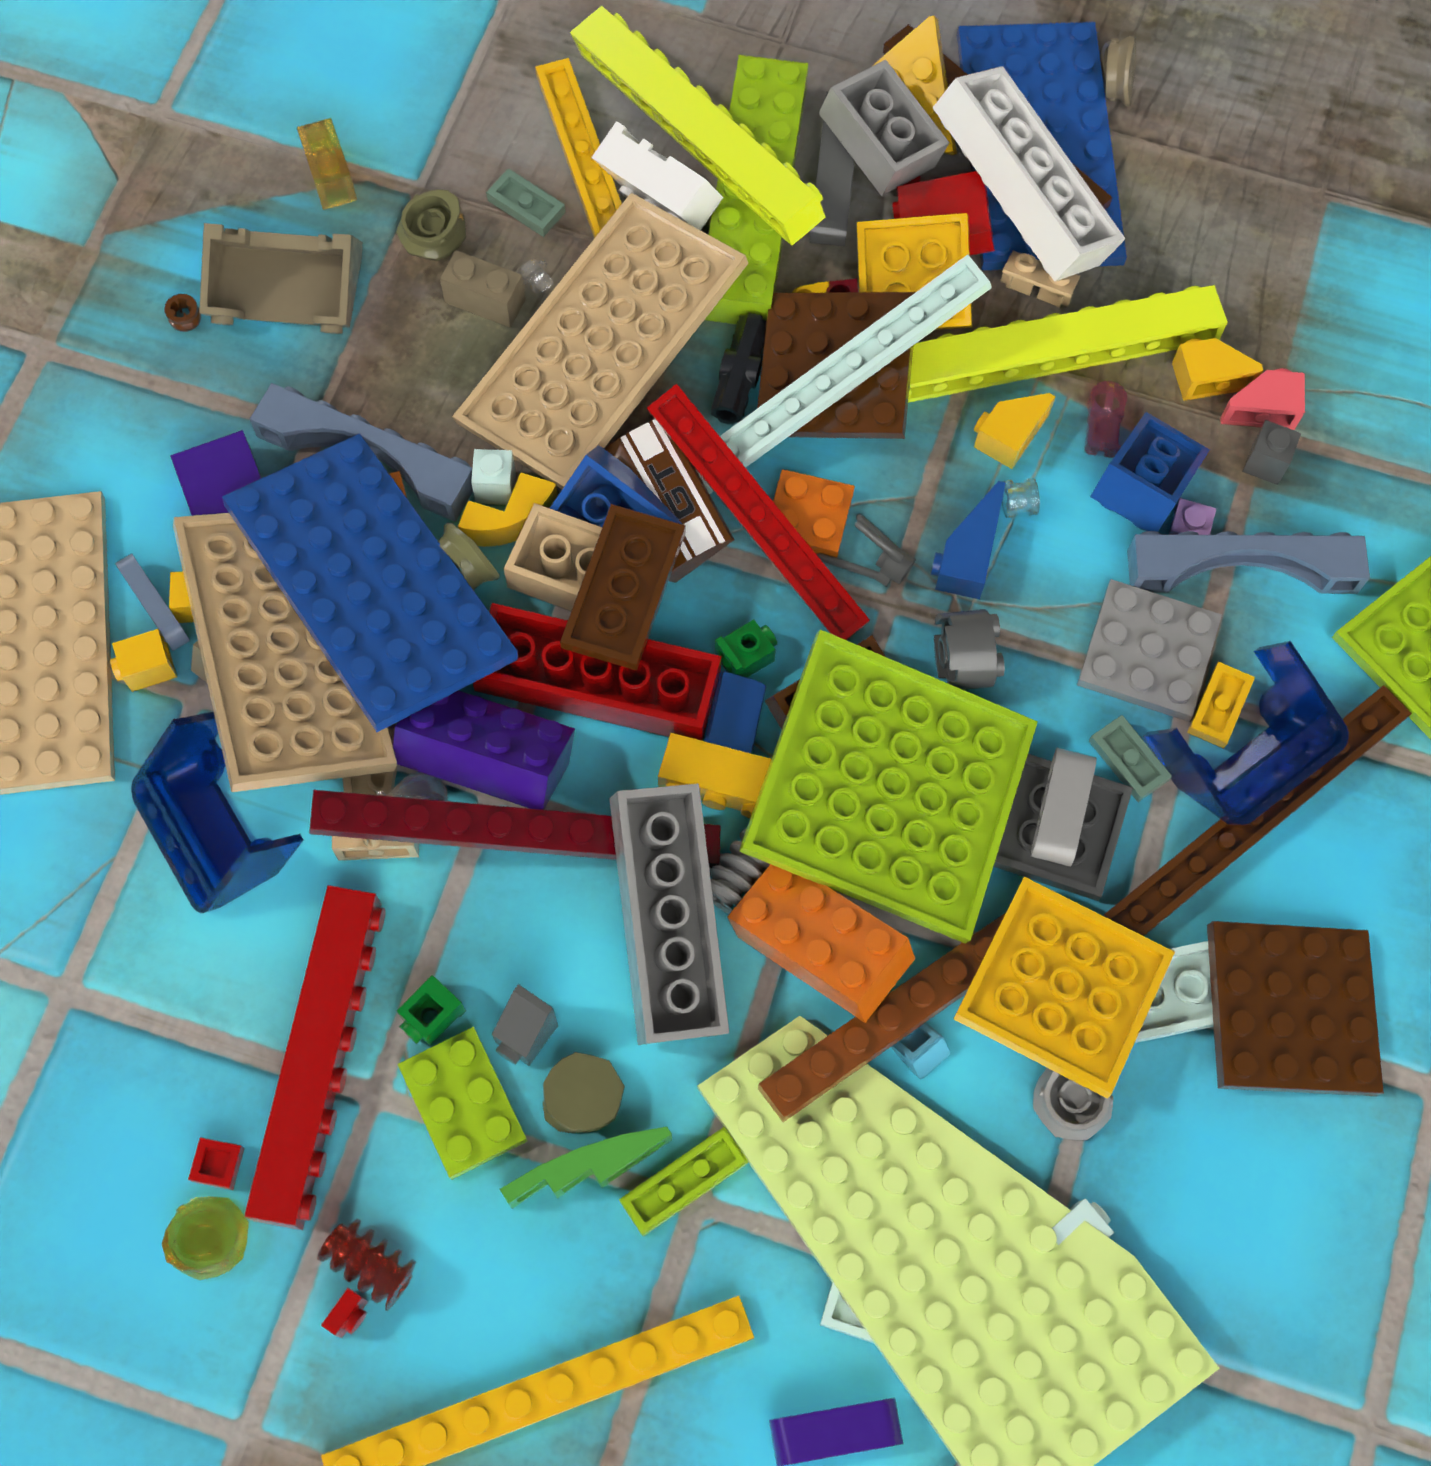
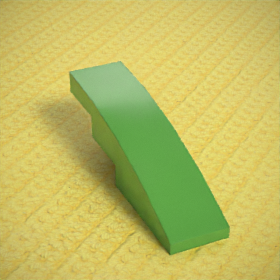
(603, 1159)

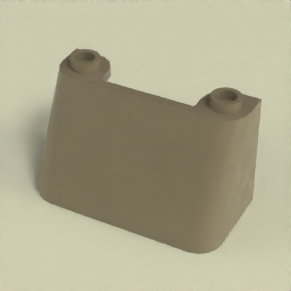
(279, 277)

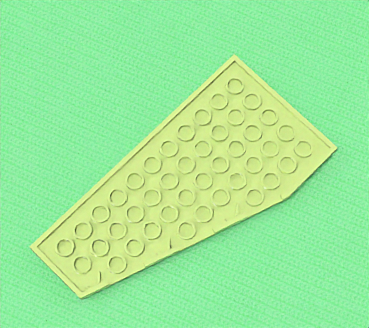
(957, 1269)

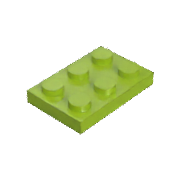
(462, 1103)

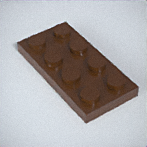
(623, 587)

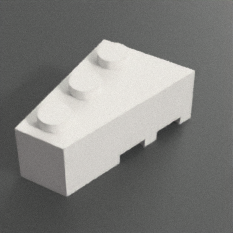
(656, 178)

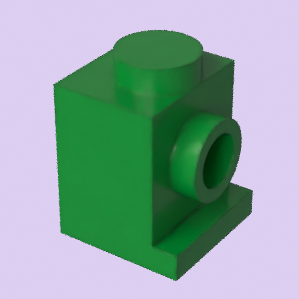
(742, 660)
(429, 996)

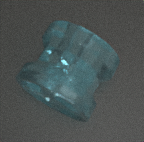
(1021, 498)

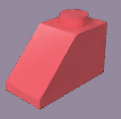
(1272, 396)

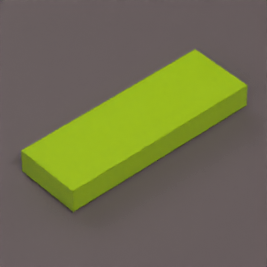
(683, 1181)

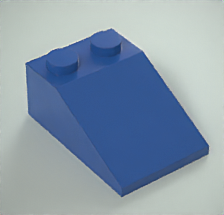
(1149, 473)
(603, 482)

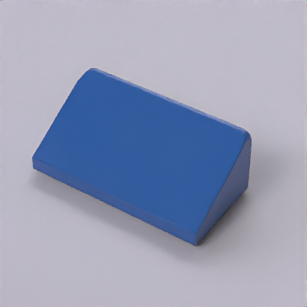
(735, 712)

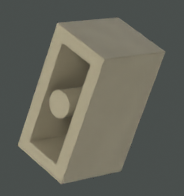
(483, 288)

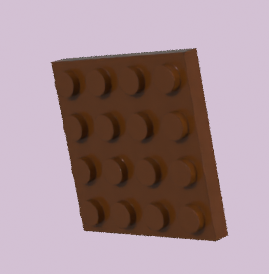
(811, 327)
(1294, 1009)

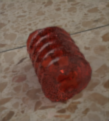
(367, 1262)

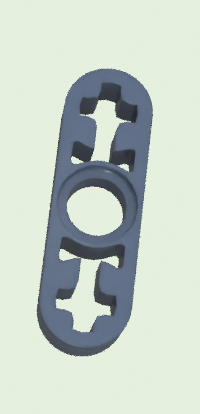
(152, 602)

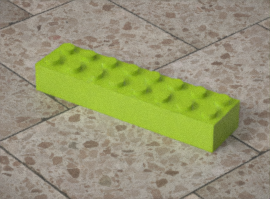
(770, 102)

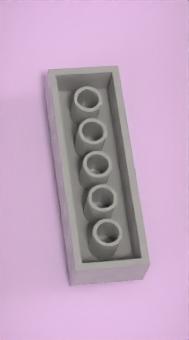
(668, 914)

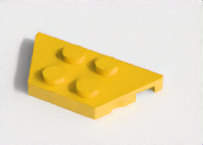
(922, 69)

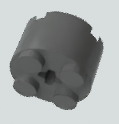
(967, 649)

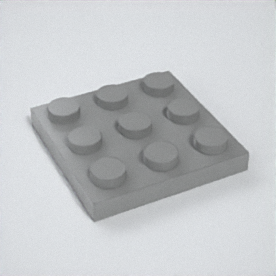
(1149, 650)

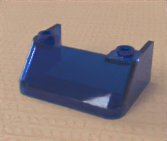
(1299, 740)
(194, 821)

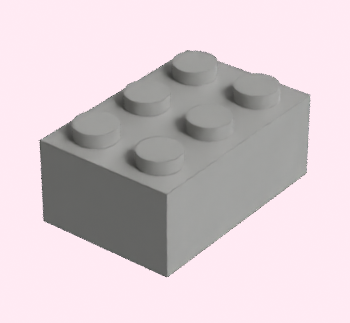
(883, 127)

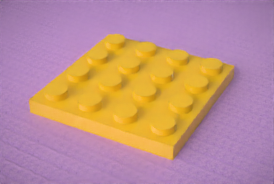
(1065, 987)

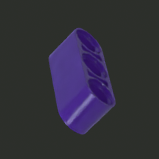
(836, 1432)

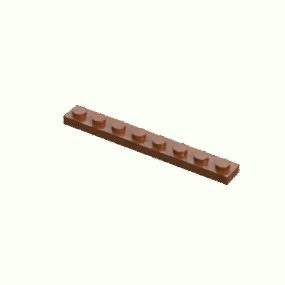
(860, 1042)

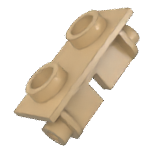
(1025, 271)

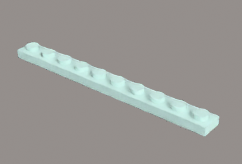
(855, 361)

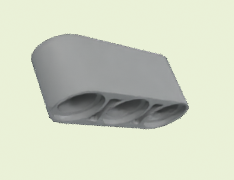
(1063, 807)

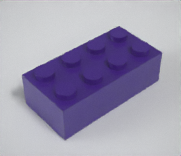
(486, 748)

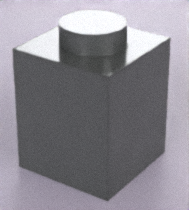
(1271, 452)

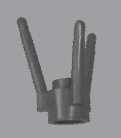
(893, 561)

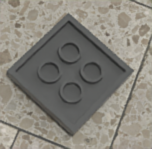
(1097, 839)

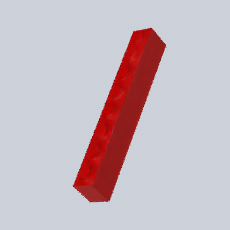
(315, 1058)

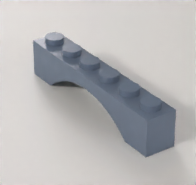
(298, 423)
(1323, 562)

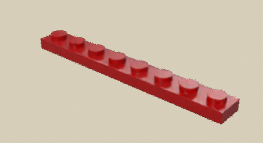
(758, 514)

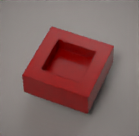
(216, 1163)
(346, 1314)

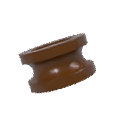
(177, 303)

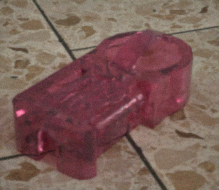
(1104, 424)

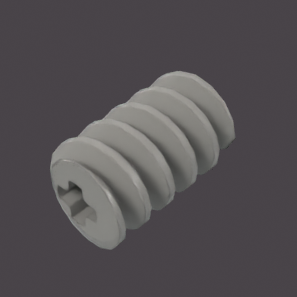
(734, 876)

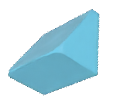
(922, 1050)

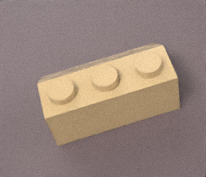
(551, 556)

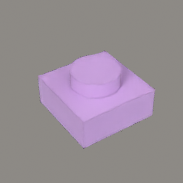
(1192, 517)

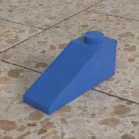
(968, 549)

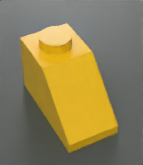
(1212, 369)
(1012, 427)

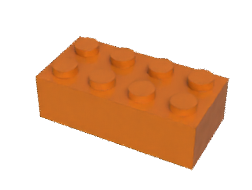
(822, 939)

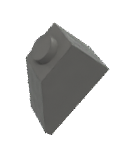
(524, 1027)

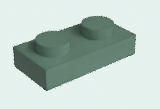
(525, 202)
(1130, 758)

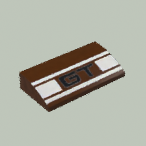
(679, 487)

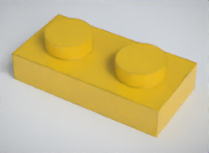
(1221, 705)

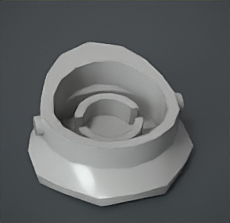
(1070, 1108)

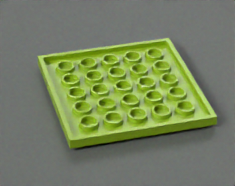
(890, 787)

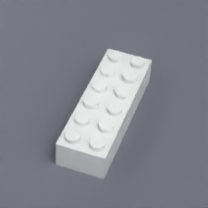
(1028, 173)

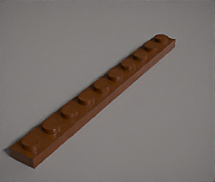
(1226, 843)

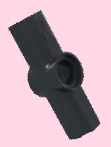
(740, 369)

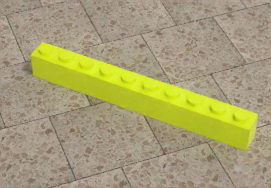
(699, 125)
(1064, 342)

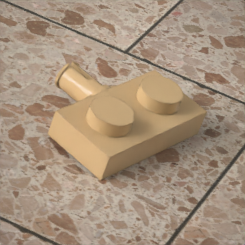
(360, 849)

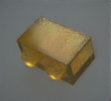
(327, 163)

